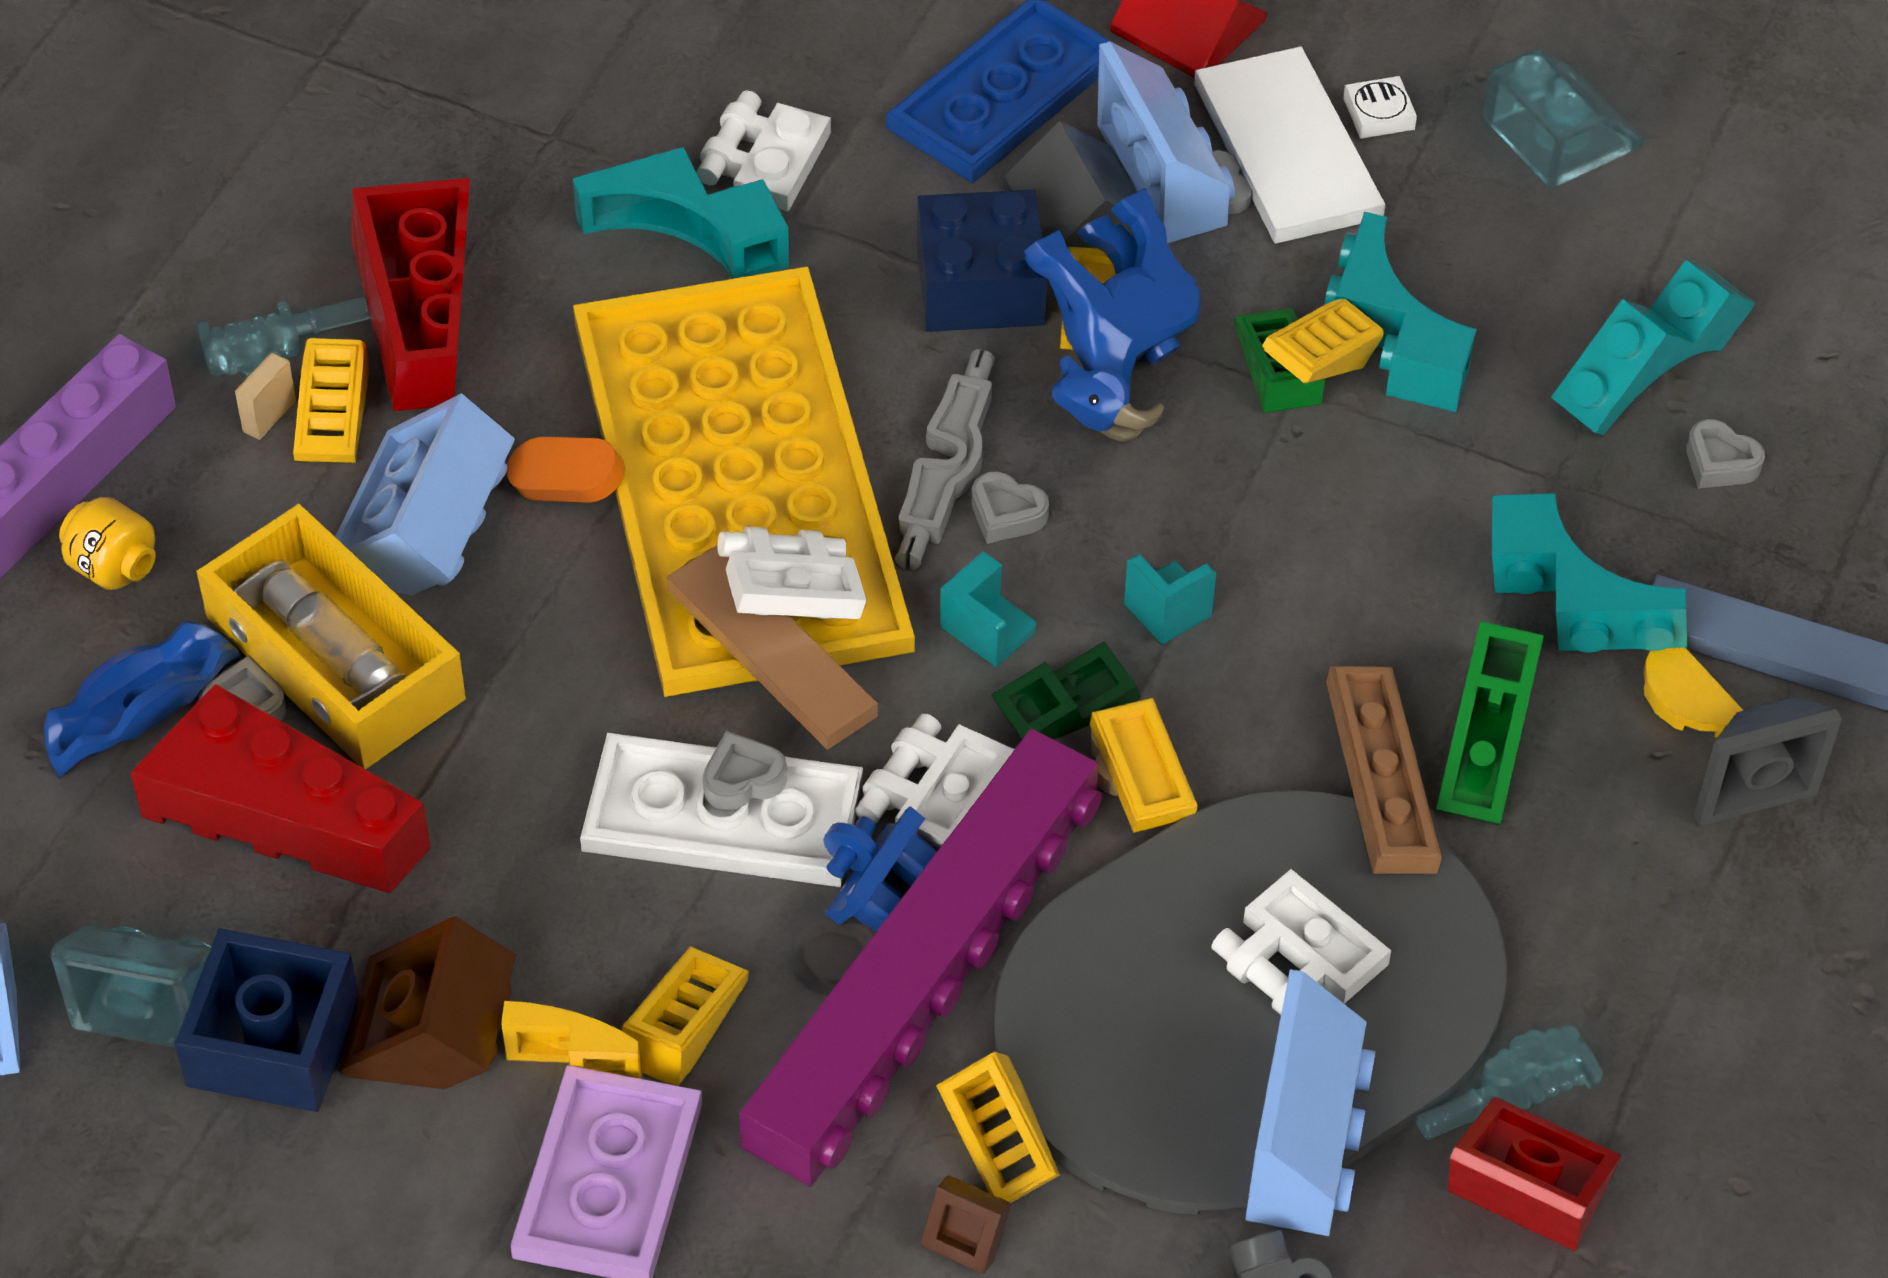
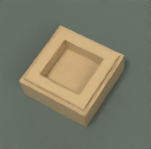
(265, 396)

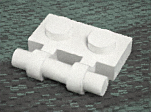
(782, 148)
(791, 574)
(949, 788)
(1307, 932)

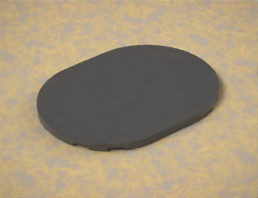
(1161, 1060)

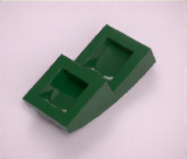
(1065, 698)

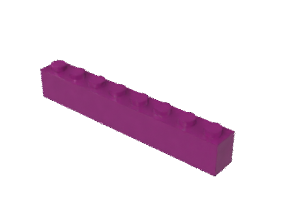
(919, 958)

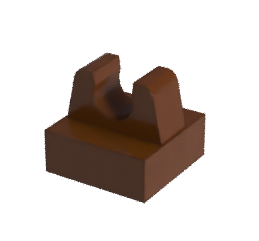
(965, 1224)

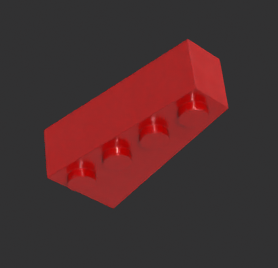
(412, 274)
(273, 787)

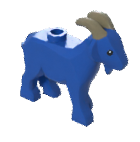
(1117, 321)

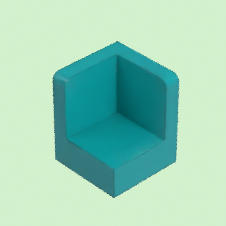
(1168, 598)
(979, 614)

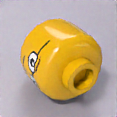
(108, 543)

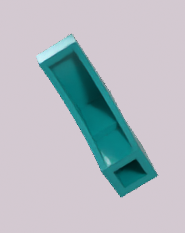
(666, 196)
(1642, 343)
(1421, 349)
(1592, 604)

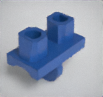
(894, 849)

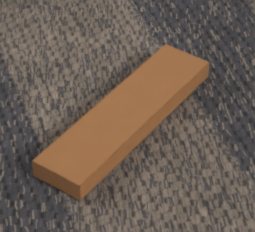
(775, 653)
(1383, 771)

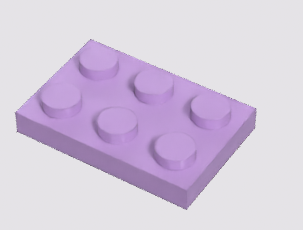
(607, 1174)

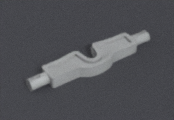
(939, 482)

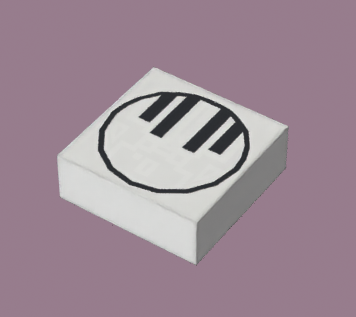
(1379, 107)

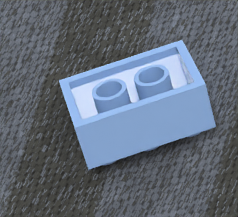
(1160, 144)
(426, 495)
(1310, 1111)

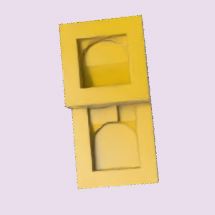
(566, 1036)

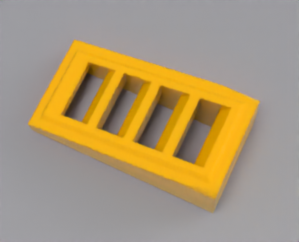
(1325, 342)
(337, 365)
(667, 1051)
(975, 1080)

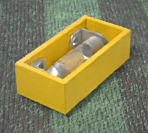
(332, 635)

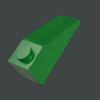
(1490, 723)

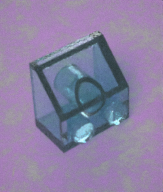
(1555, 118)
(128, 981)

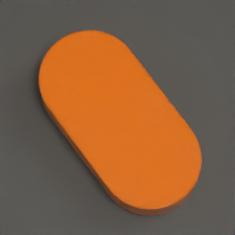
(565, 469)

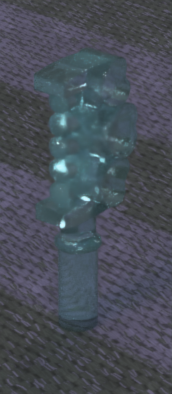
(250, 343)
(1524, 1073)

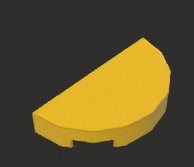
(1686, 692)

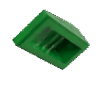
(1280, 389)

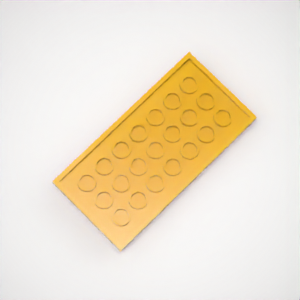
(727, 424)

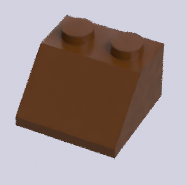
(430, 1008)

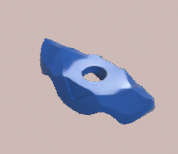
(135, 693)

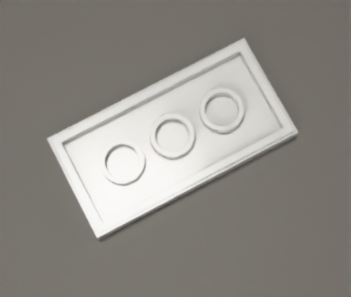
(1288, 144)
(655, 809)

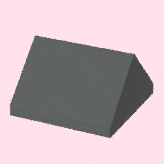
(1073, 182)

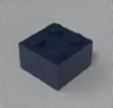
(976, 261)
(267, 1020)

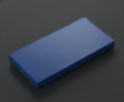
(1000, 89)

